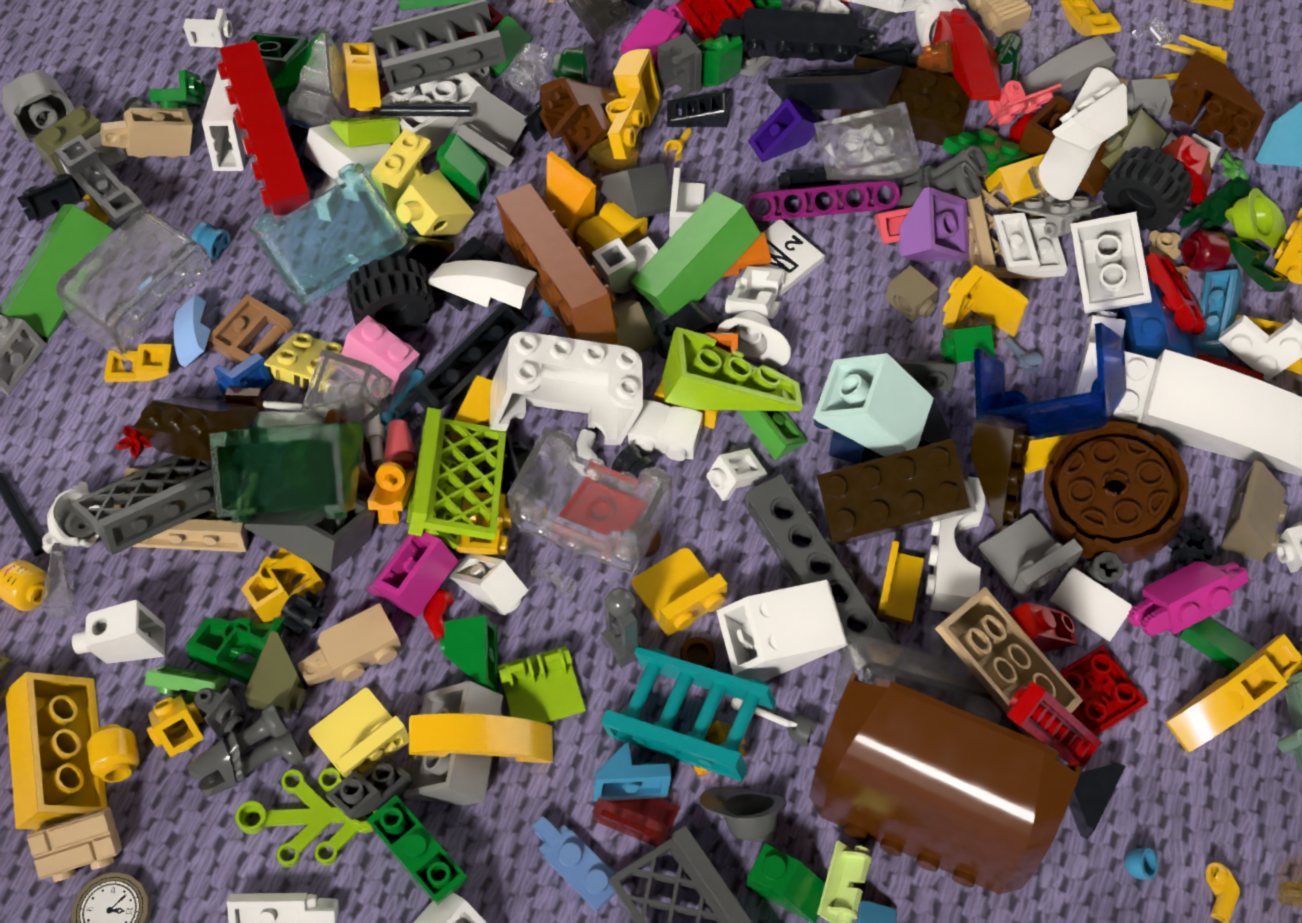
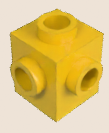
(172, 735)

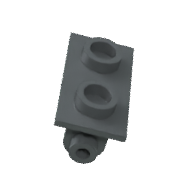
(930, 374)
(222, 711)

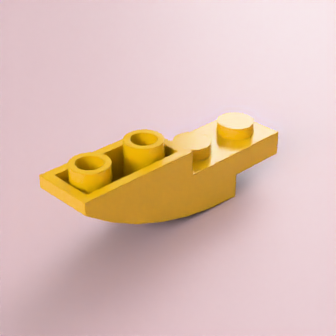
(361, 76)
(1236, 695)

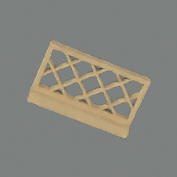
(980, 242)
(196, 534)

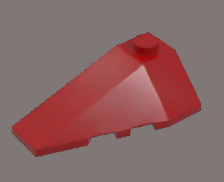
(971, 55)

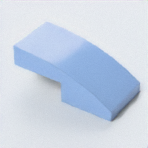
(189, 333)

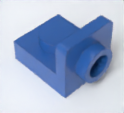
(247, 374)

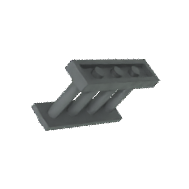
(442, 60)

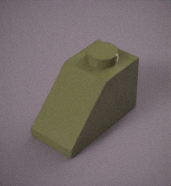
(275, 680)

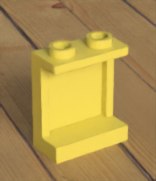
(400, 168)

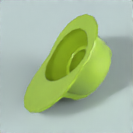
(1258, 219)

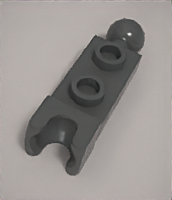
(621, 626)

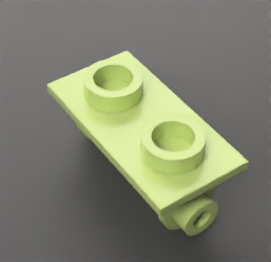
(839, 897)

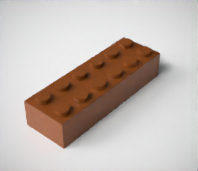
(563, 275)

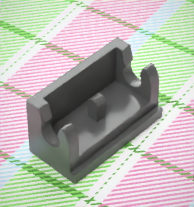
(680, 65)

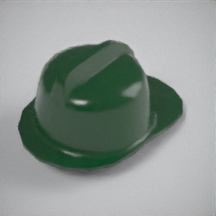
(571, 64)

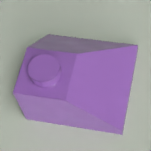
(935, 228)

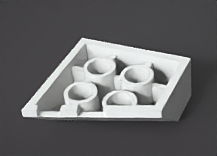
(449, 90)

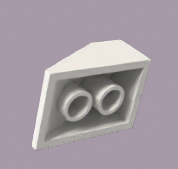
(1110, 262)

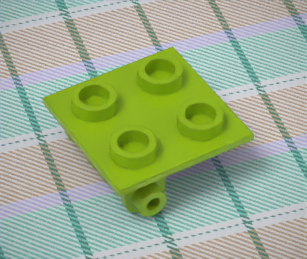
(542, 686)

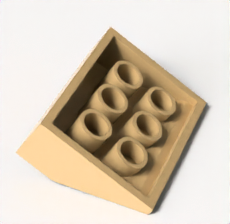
(1001, 653)

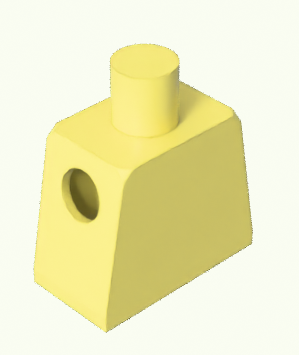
(433, 206)

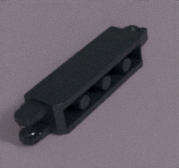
(798, 34)
(465, 360)

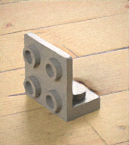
(491, 129)
(18, 350)
(1028, 556)

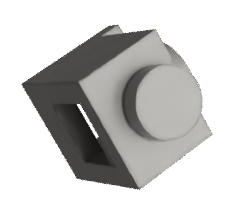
(1151, 96)

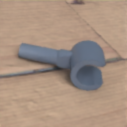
(1025, 359)

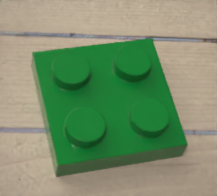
(997, 150)

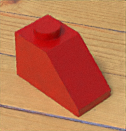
(1195, 161)

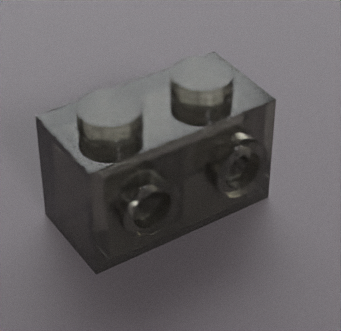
(600, 17)

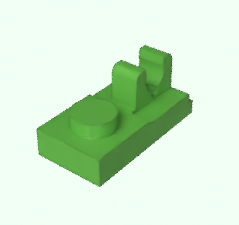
(173, 679)

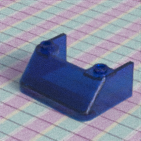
(1057, 415)

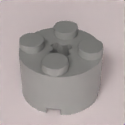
(34, 103)

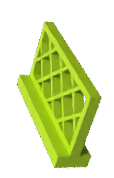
(428, 478)

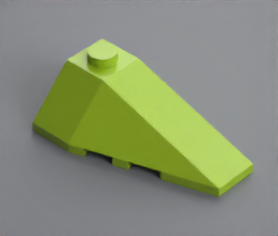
(712, 379)

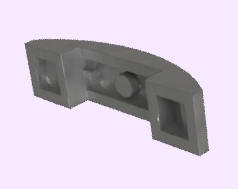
(97, 180)

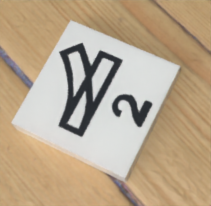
(790, 253)

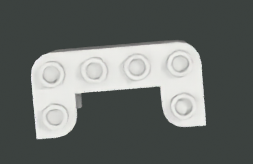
(568, 377)

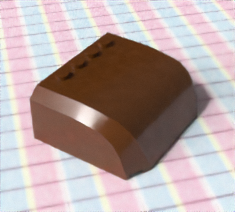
(941, 785)

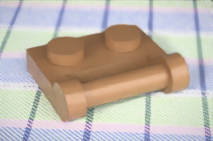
(243, 325)

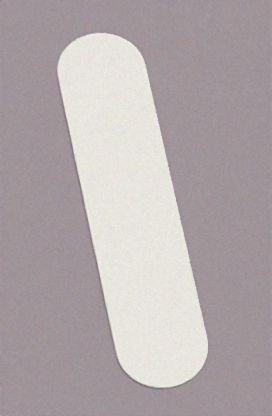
(1066, 162)

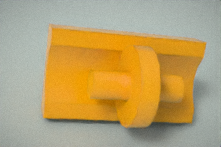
(391, 492)

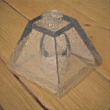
(348, 386)

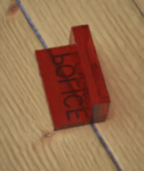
(640, 818)

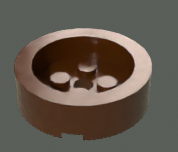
(1101, 521)

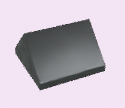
(638, 190)

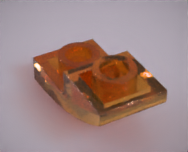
(936, 58)

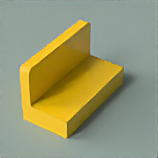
(1015, 179)
(900, 586)

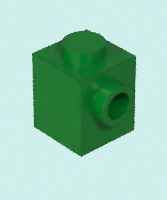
(959, 343)

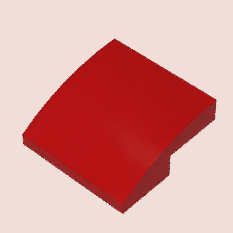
(707, 15)

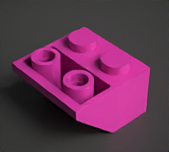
(413, 573)

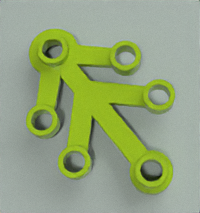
(316, 817)

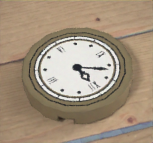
(112, 899)

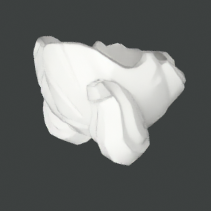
(65, 524)

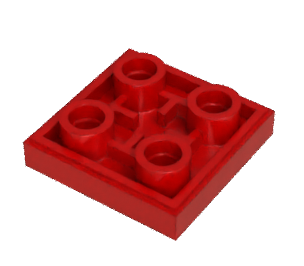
(1105, 691)

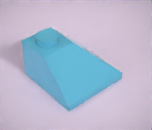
(1284, 140)

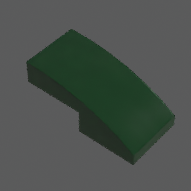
(1252, 260)

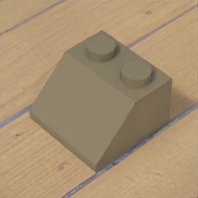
(1255, 514)

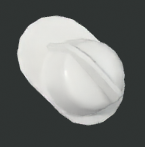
(758, 339)

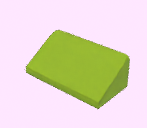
(367, 130)

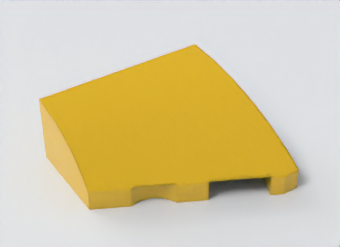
(273, 583)

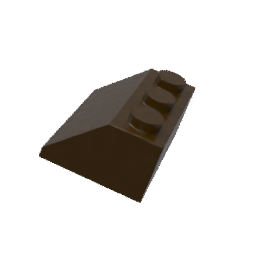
(184, 423)

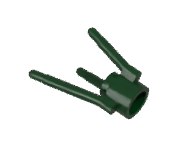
(1008, 51)

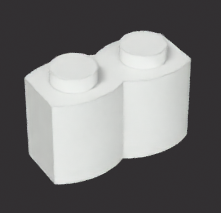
(667, 430)

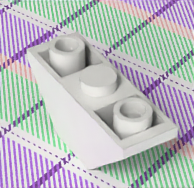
(1095, 119)

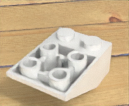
(781, 630)

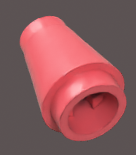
(400, 445)

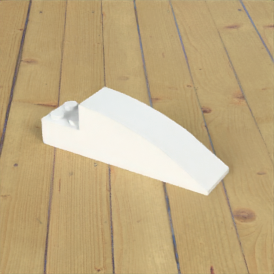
(1207, 408)

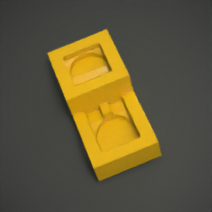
(149, 363)

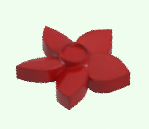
(134, 441)

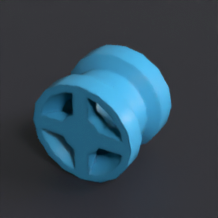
(213, 240)

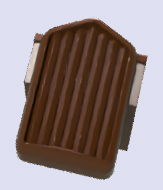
(576, 113)

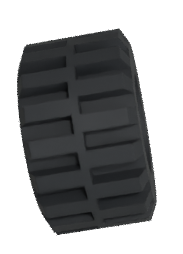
(1149, 185)
(391, 293)

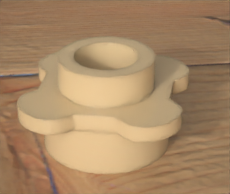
(1171, 239)

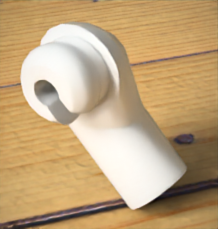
(585, 443)

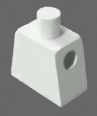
(122, 634)

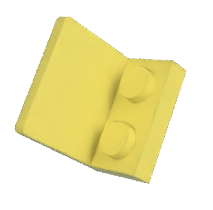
(359, 734)

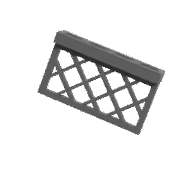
(148, 512)
(701, 876)

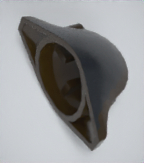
(425, 250)

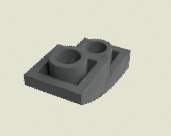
(365, 793)

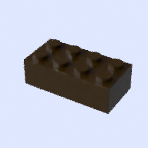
(933, 101)
(896, 492)

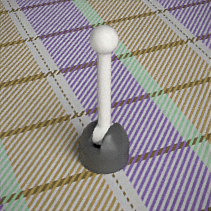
(798, 727)

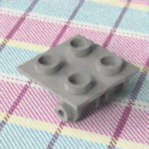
(1059, 213)

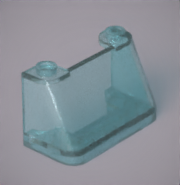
(330, 236)

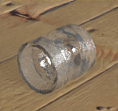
(528, 71)

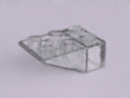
(322, 86)

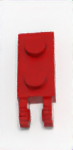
(1177, 295)

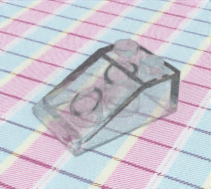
(869, 145)

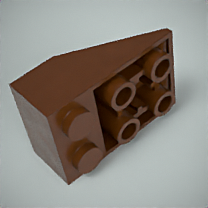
(1228, 104)
(1039, 137)

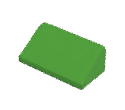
(775, 431)

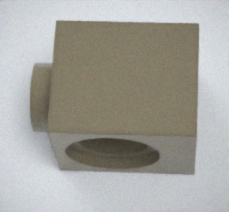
(912, 294)

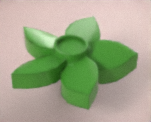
(1234, 167)

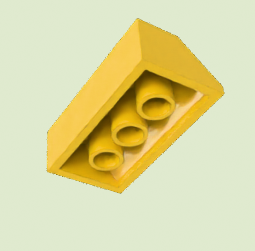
(48, 740)

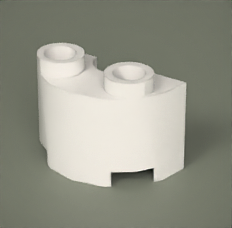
(756, 292)

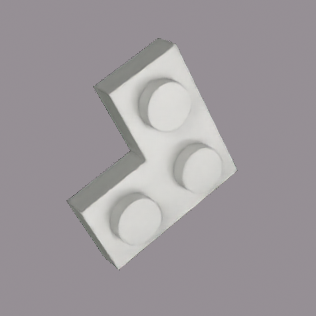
(1264, 352)

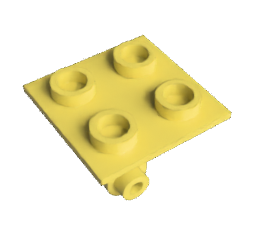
(298, 358)

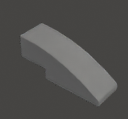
(1070, 67)

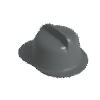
(746, 811)

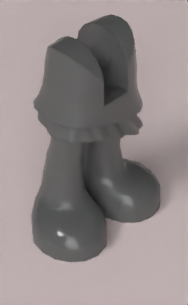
(958, 172)
(225, 767)

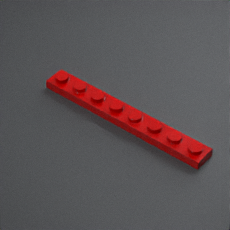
(1053, 724)

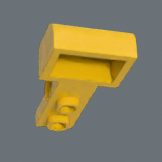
(638, 101)

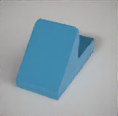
(625, 781)

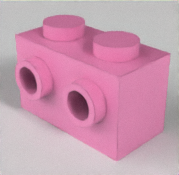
(379, 347)

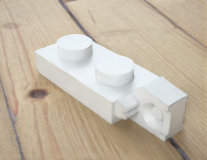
(281, 908)

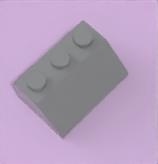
(457, 777)

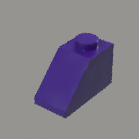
(784, 130)

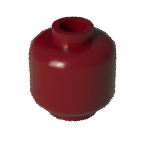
(1206, 251)

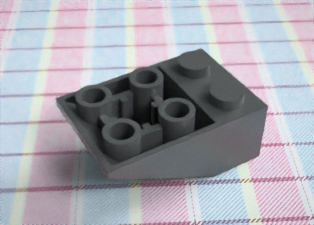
(313, 536)

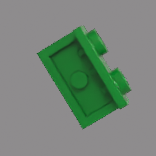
(189, 93)

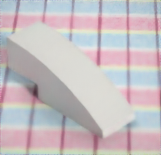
(485, 281)

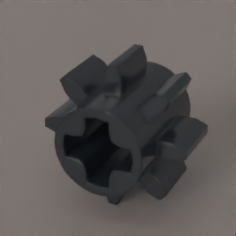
(1191, 546)
(303, 613)

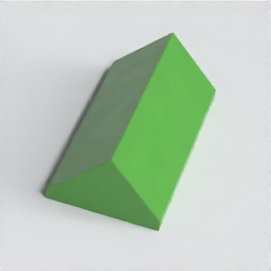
(61, 248)
(696, 255)

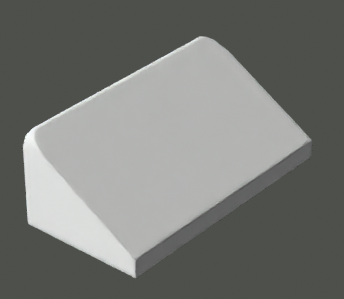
(1091, 604)

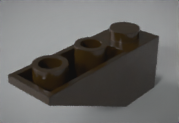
(998, 460)

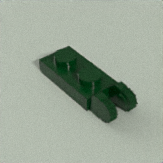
(1213, 208)

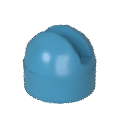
(1141, 863)

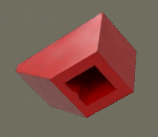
(1045, 626)

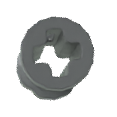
(1104, 568)

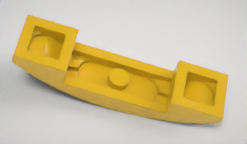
(1088, 19)
(480, 736)

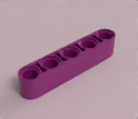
(837, 200)

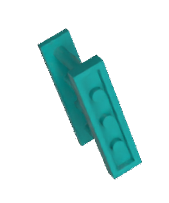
(692, 747)

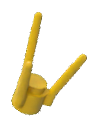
(1211, 51)

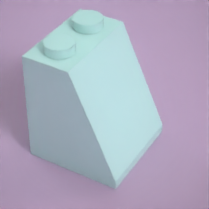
(874, 404)

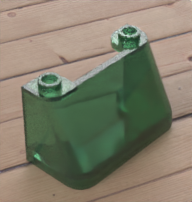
(287, 469)

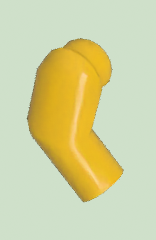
(1225, 890)

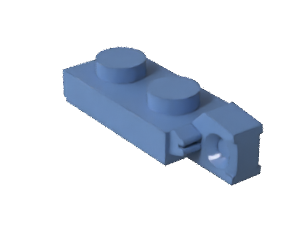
(575, 863)

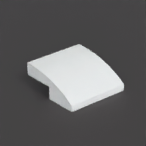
(1027, 246)

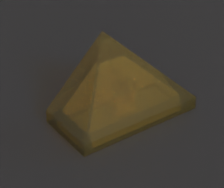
(602, 157)

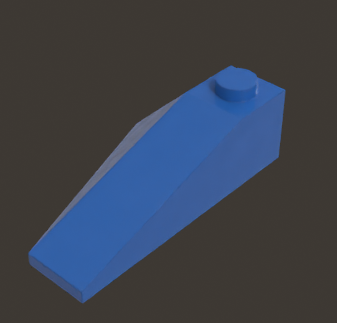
(1151, 327)

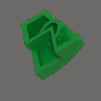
(221, 642)

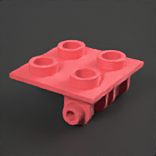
(1014, 101)

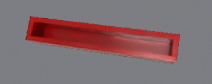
(264, 128)

